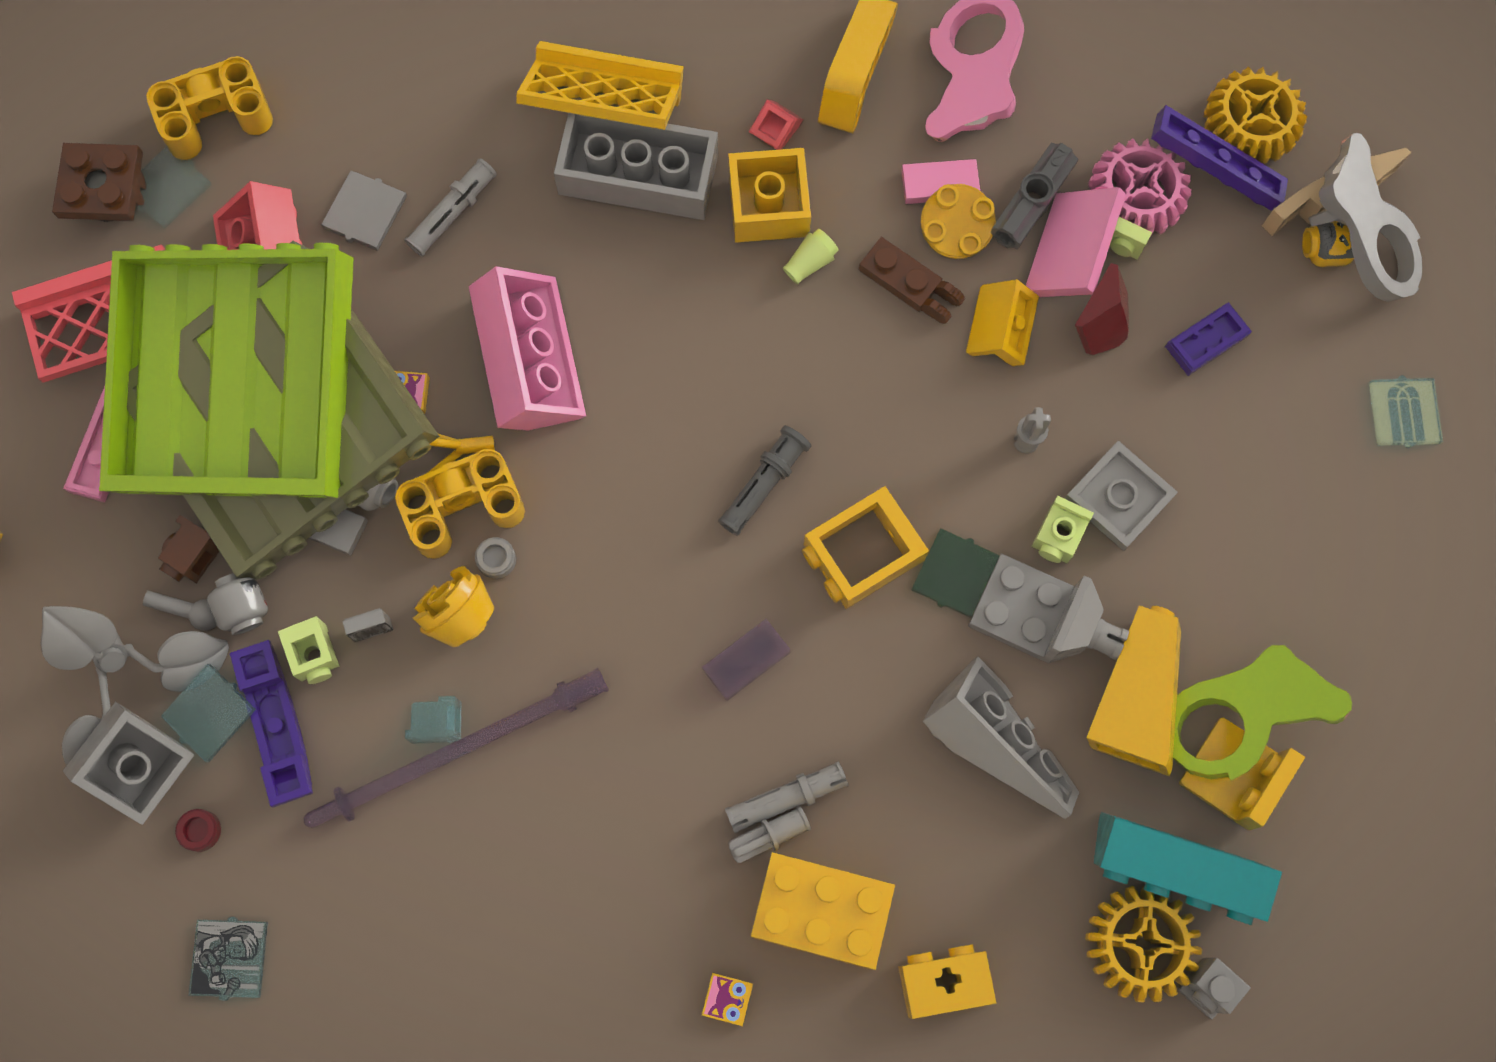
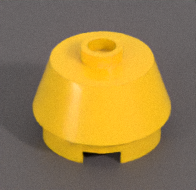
(455, 609)

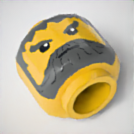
(1328, 244)

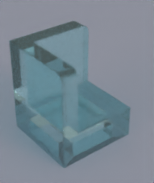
(435, 721)

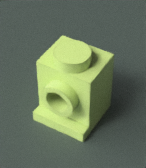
(1069, 517)
(300, 641)

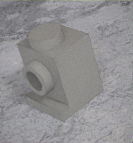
(1214, 988)

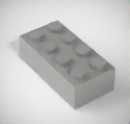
(637, 165)

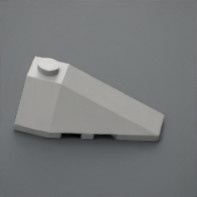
(986, 730)

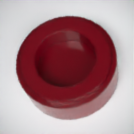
(198, 830)

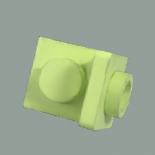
(1129, 239)

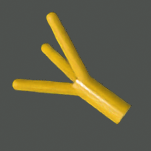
(462, 446)

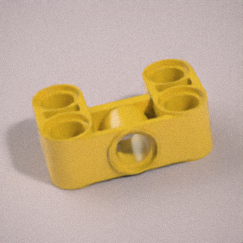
(203, 94)
(453, 489)

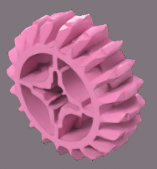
(1133, 169)

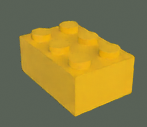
(823, 911)

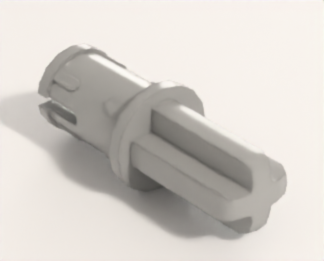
(1032, 431)
(769, 835)

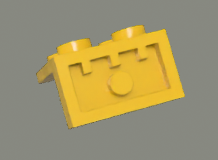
(1252, 795)

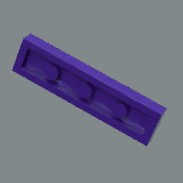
(1219, 158)

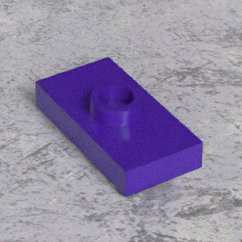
(1208, 339)

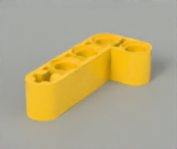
(855, 63)

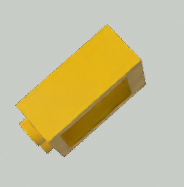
(897, 526)

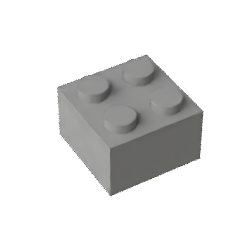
(128, 763)

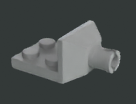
(1044, 614)

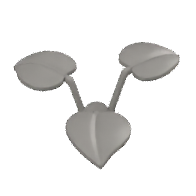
(78, 635)

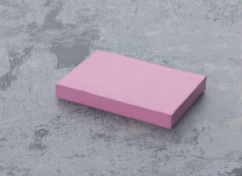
(1075, 242)

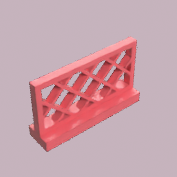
(66, 295)

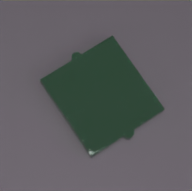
(955, 572)

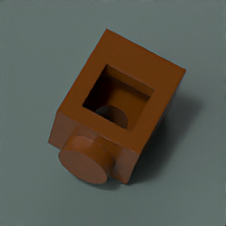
(187, 552)

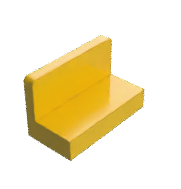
(1003, 321)

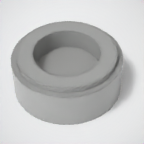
(495, 557)

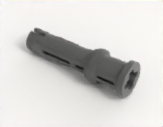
(773, 467)

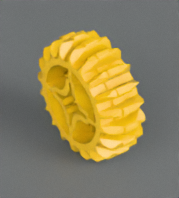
(1246, 95)
(1179, 946)

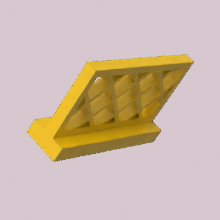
(594, 72)

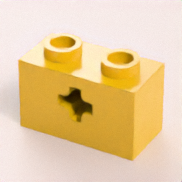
(971, 989)

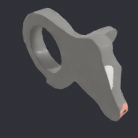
(1354, 200)

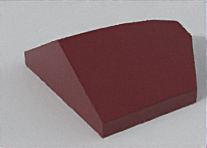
(1106, 316)

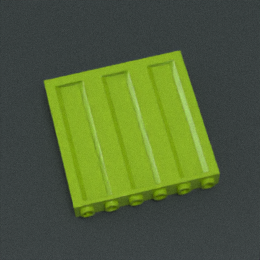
(164, 292)

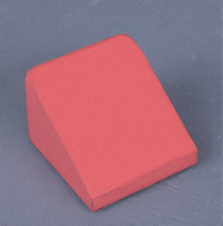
(775, 124)

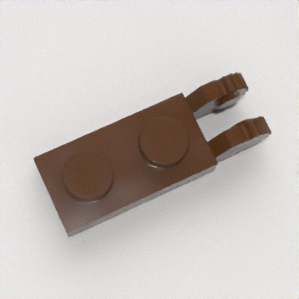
(909, 280)

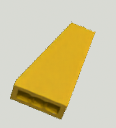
(1141, 695)

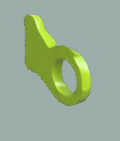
(1264, 694)

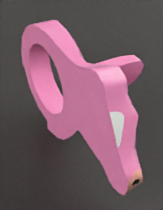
(979, 82)

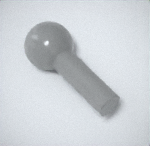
(197, 613)

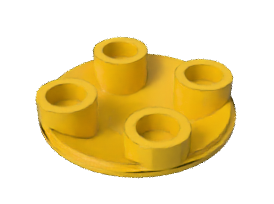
(958, 221)

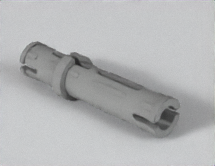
(451, 206)
(793, 794)

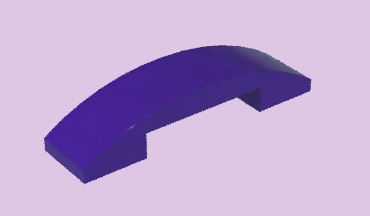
(274, 723)

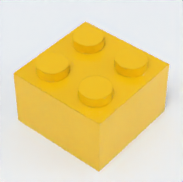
(769, 195)

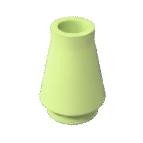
(812, 254)

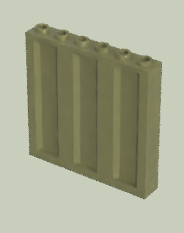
(377, 437)

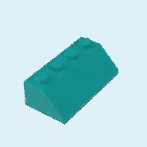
(1186, 868)

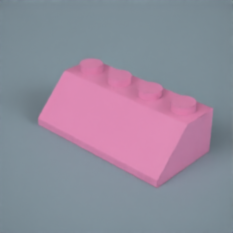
(526, 349)

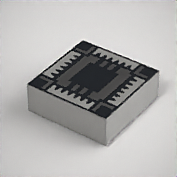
(367, 625)

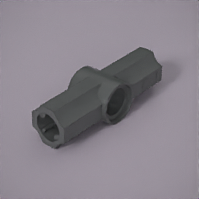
(1045, 181)

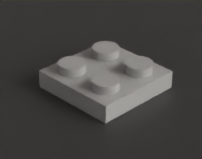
(1122, 495)

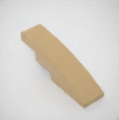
(1307, 200)

